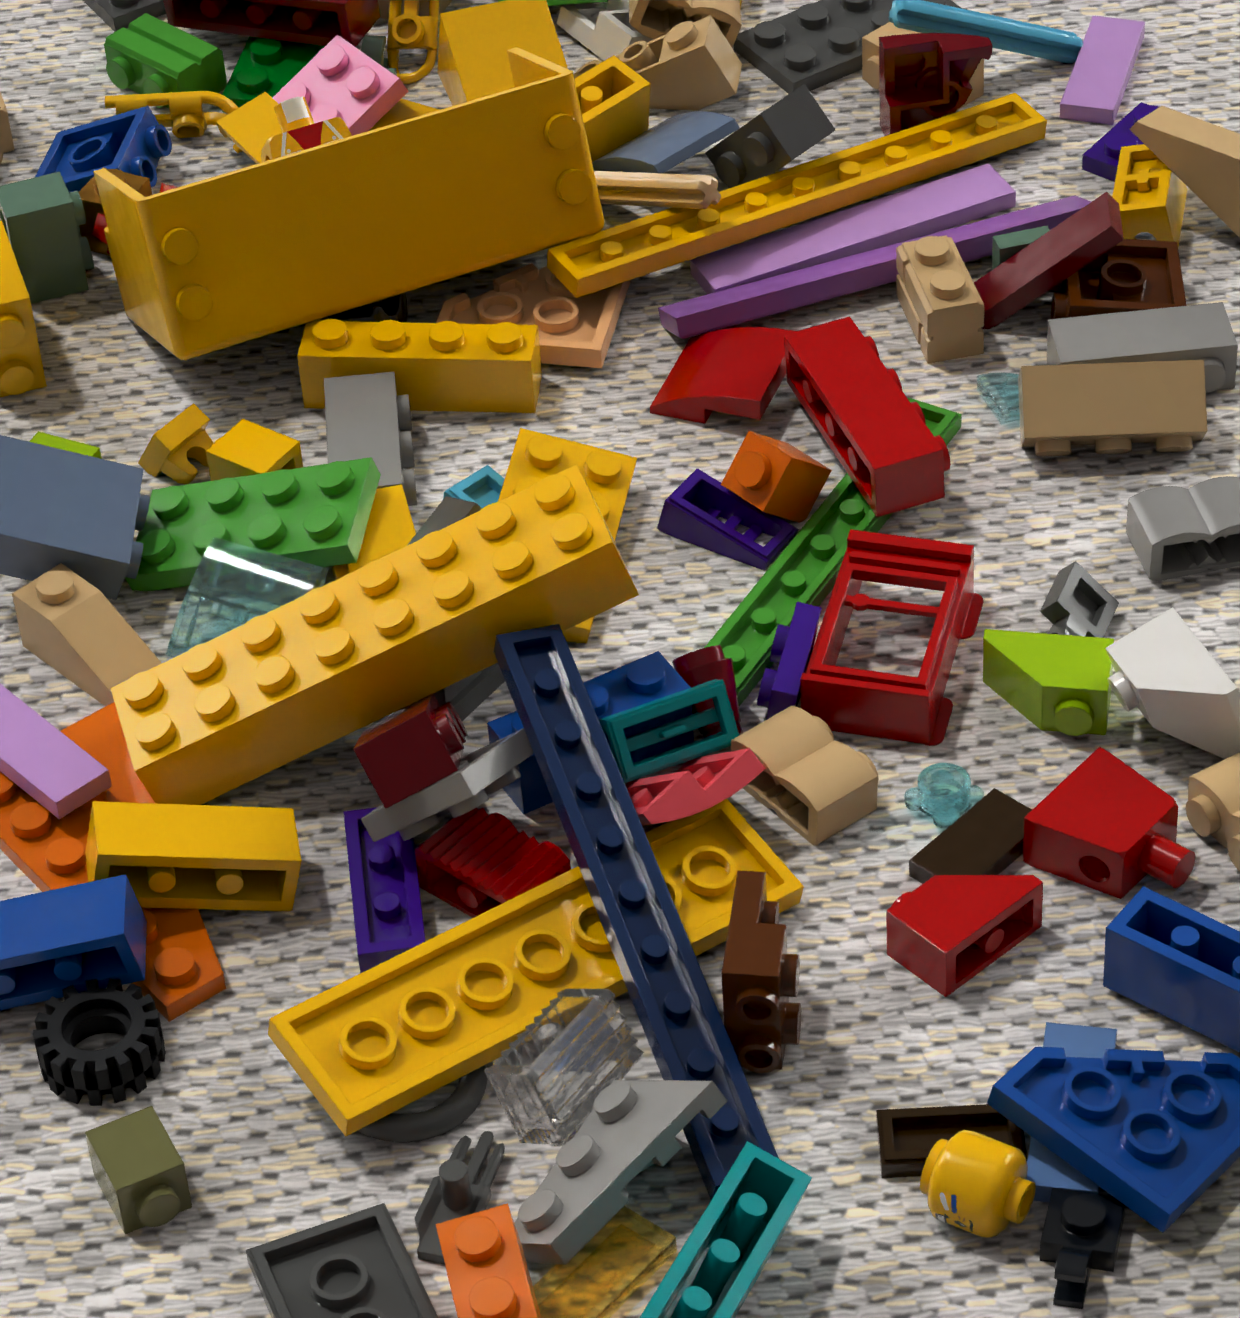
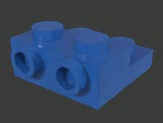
(120, 142)

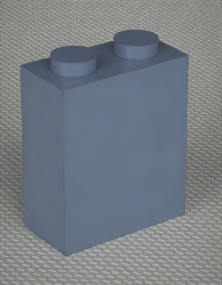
(69, 513)

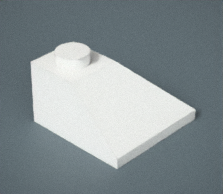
(1177, 685)

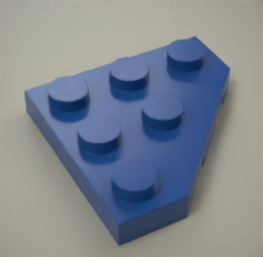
(1131, 1121)

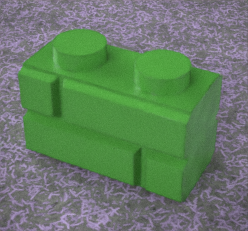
(162, 59)

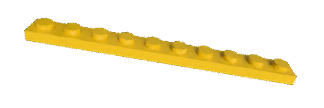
(795, 195)

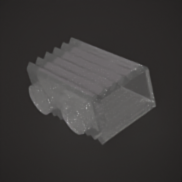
(563, 1065)

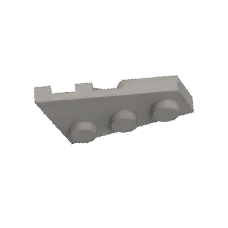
(623, 1135)

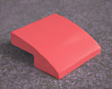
(693, 786)

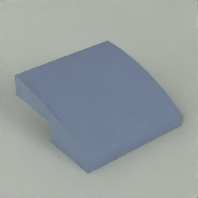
(668, 143)

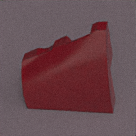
(926, 76)

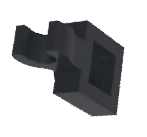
(1079, 1236)

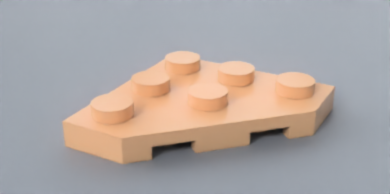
(569, 327)

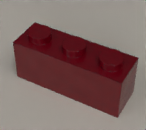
(411, 749)

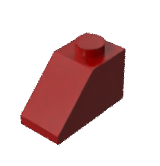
(961, 925)

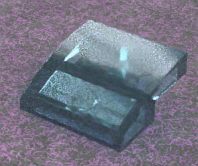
(235, 586)

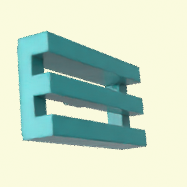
(622, 746)

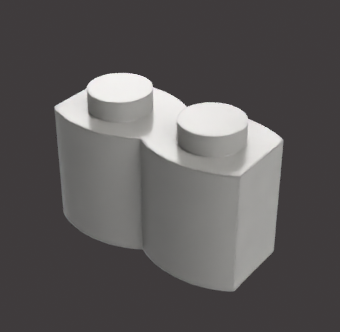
(1186, 529)

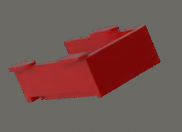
(887, 702)

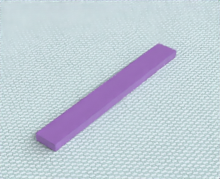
(844, 274)

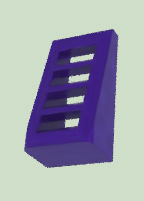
(693, 516)

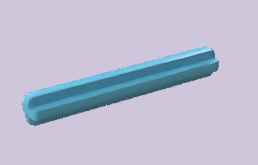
(1003, 32)

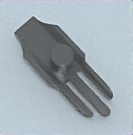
(455, 1192)

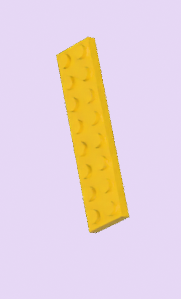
(478, 985)

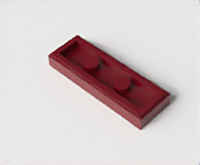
(1050, 259)

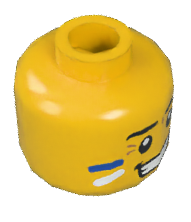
(977, 1183)

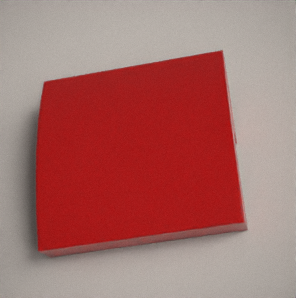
(724, 373)

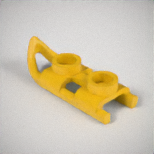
(412, 32)
(185, 109)

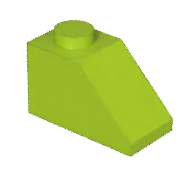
(1051, 678)

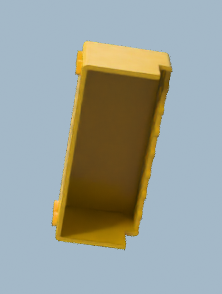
(356, 216)

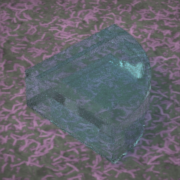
(1000, 395)

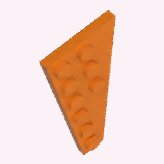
(51, 853)

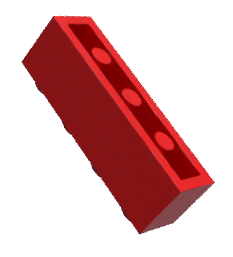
(866, 416)

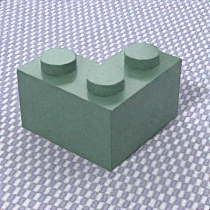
(46, 235)

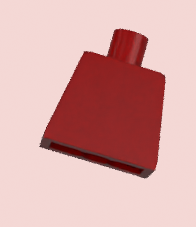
(1107, 829)

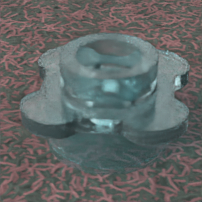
(943, 793)

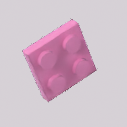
(345, 85)

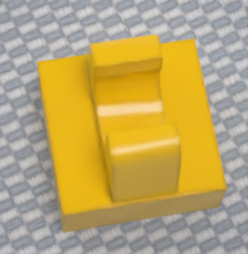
(174, 443)

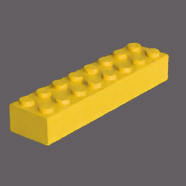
(369, 642)

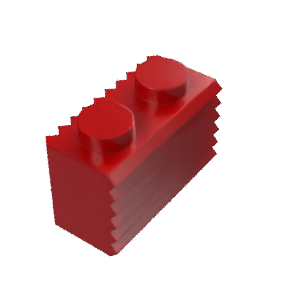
(484, 862)

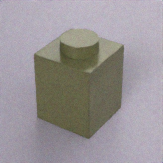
(139, 1170)

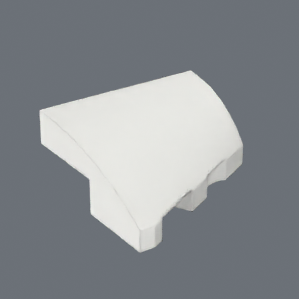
(600, 26)

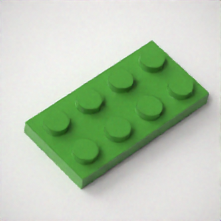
(297, 513)

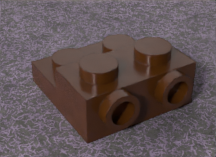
(1123, 279)
(759, 979)

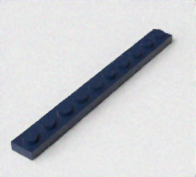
(629, 893)

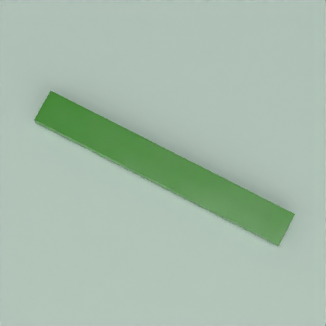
(805, 569)

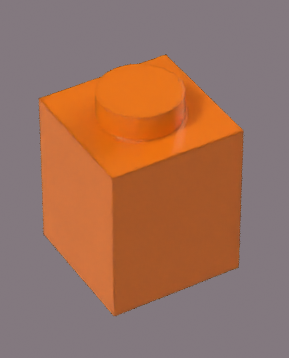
(776, 477)

